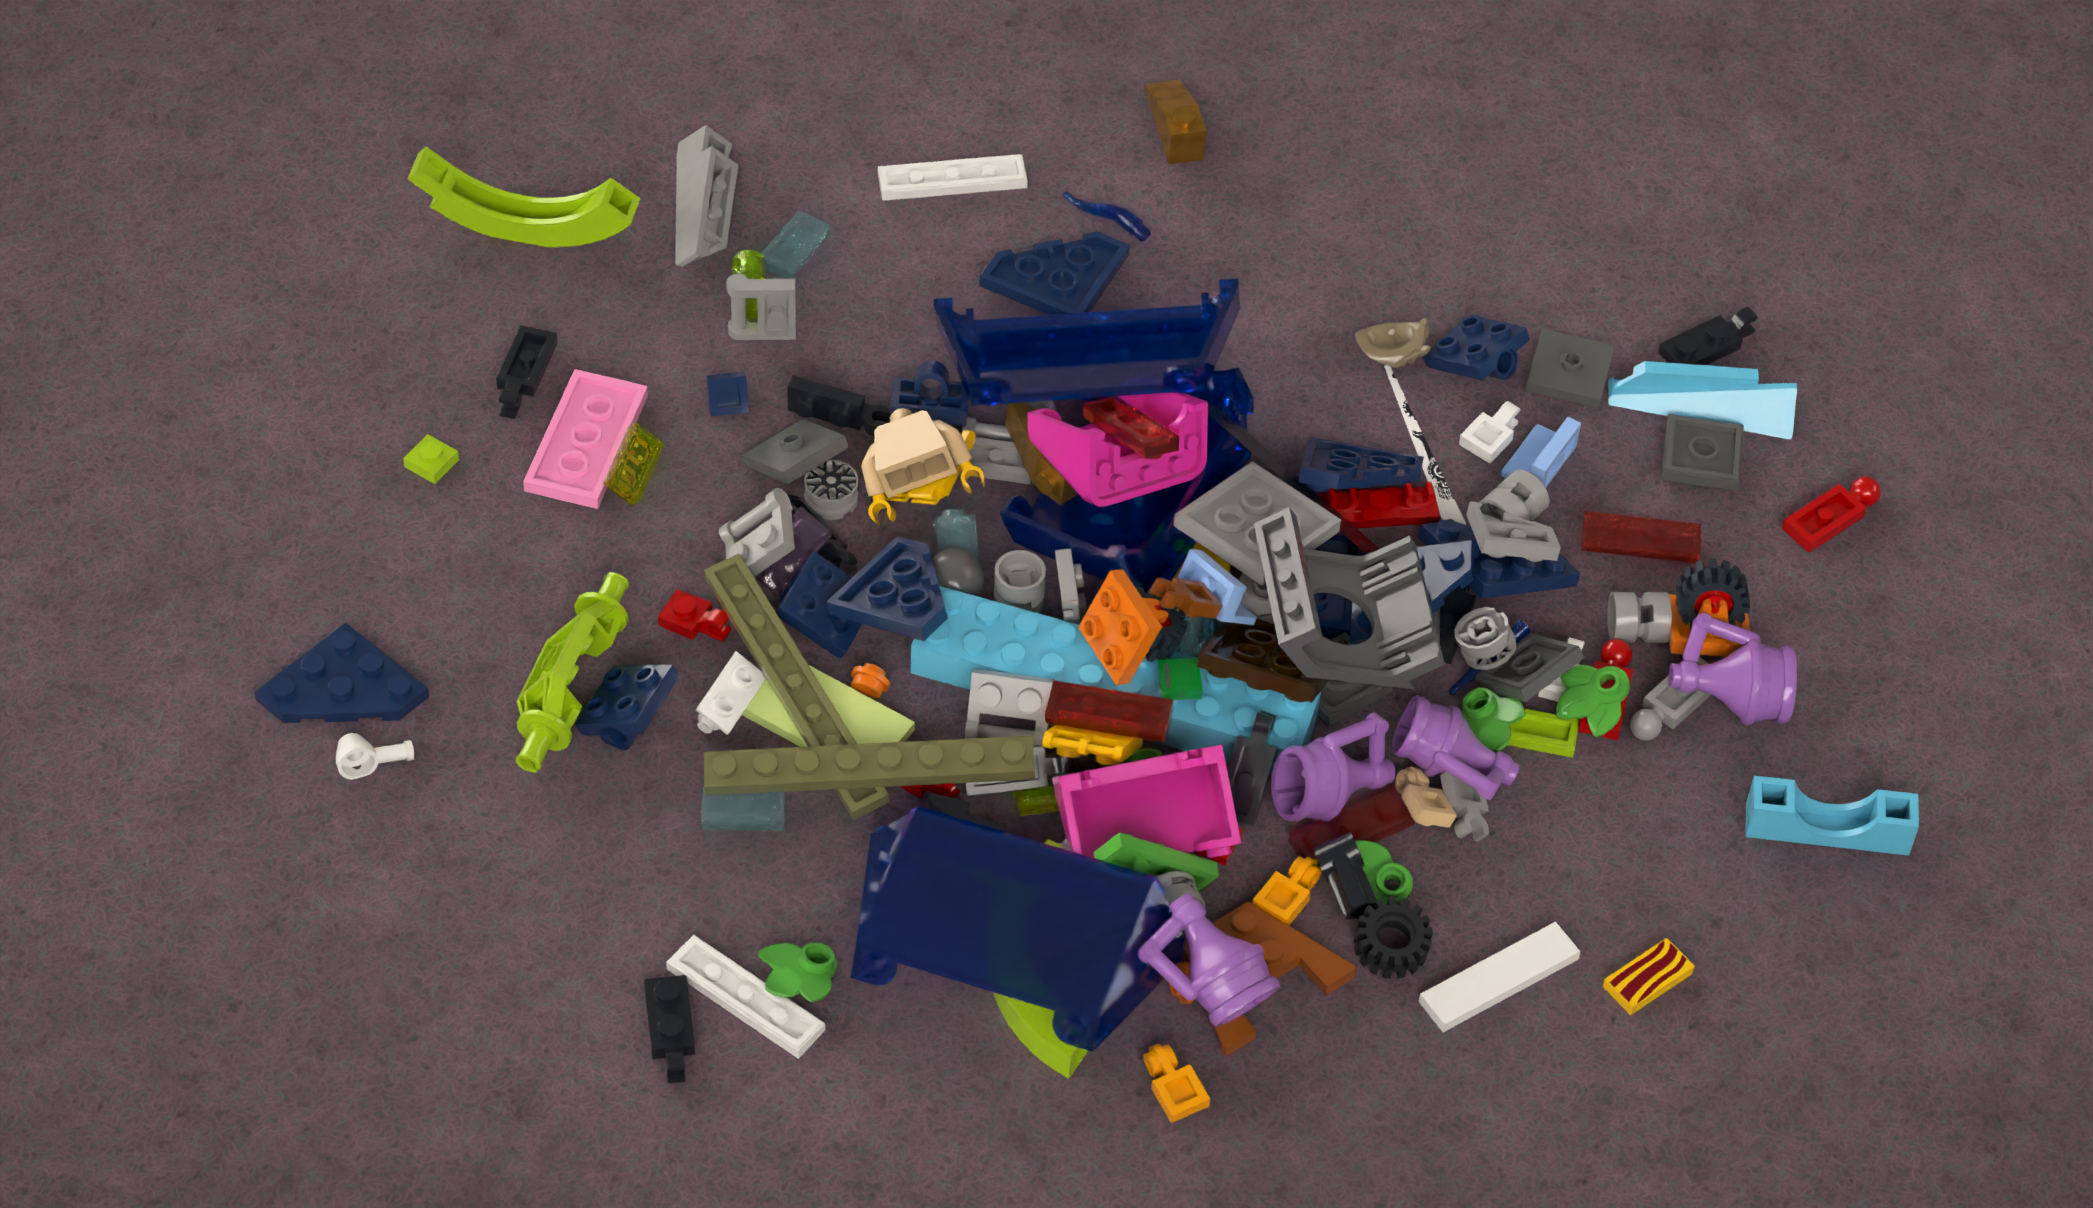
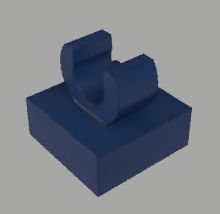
(727, 393)

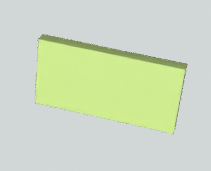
(863, 716)

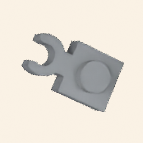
(1468, 807)

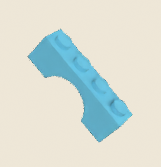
(1878, 823)

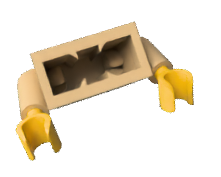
(912, 454)

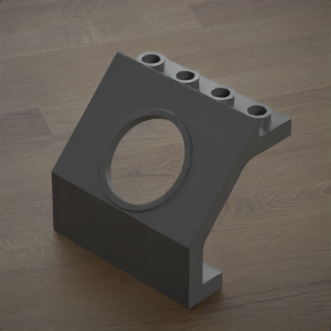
(1382, 583)

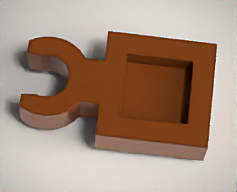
(1187, 595)

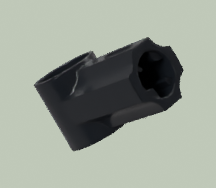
(1344, 869)

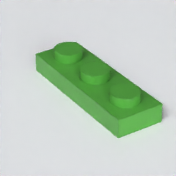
(1155, 859)

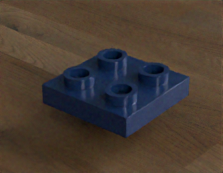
(1479, 349)
(943, 403)
(806, 609)
(626, 703)

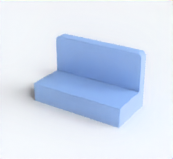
(1544, 451)
(1221, 583)

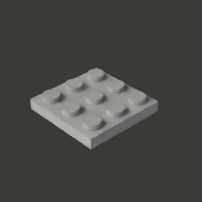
(1227, 514)

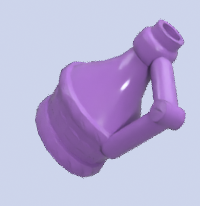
(1751, 681)
(1443, 741)
(1321, 777)
(1224, 971)

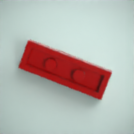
(1386, 506)

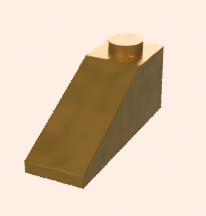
(1177, 121)
(1039, 469)

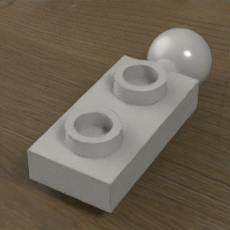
(1666, 706)

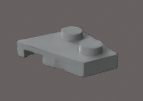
(1512, 536)
(1070, 579)

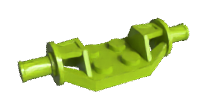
(545, 701)

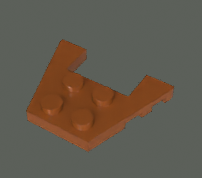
(1283, 951)

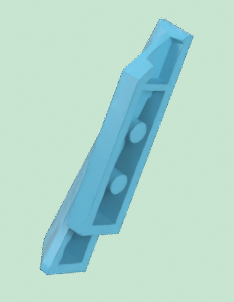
(1708, 394)

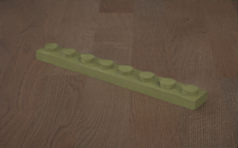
(786, 670)
(869, 765)

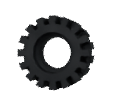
(1398, 917)

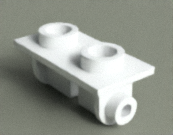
(729, 695)

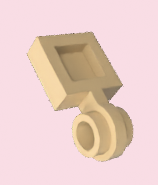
(1426, 804)

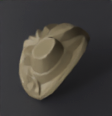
(1394, 342)

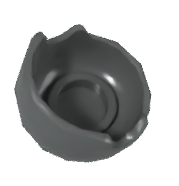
(959, 571)

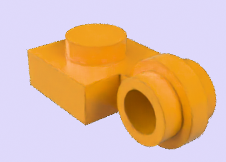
(1285, 896)
(1176, 1090)

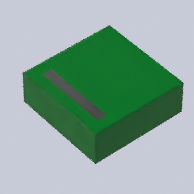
(1179, 679)

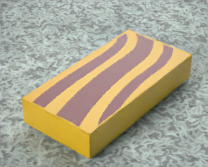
(1648, 976)

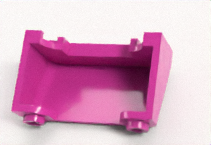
(1112, 472)
(1160, 799)

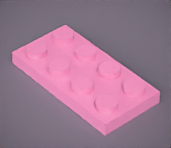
(584, 438)

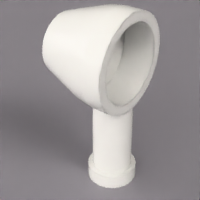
(356, 751)

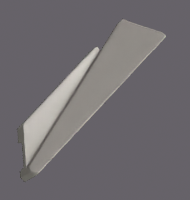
(703, 195)

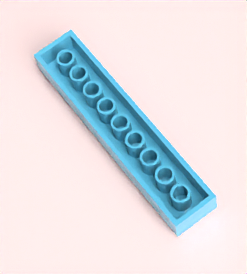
(1031, 644)

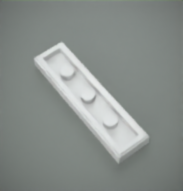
(952, 177)
(1499, 976)
(746, 996)

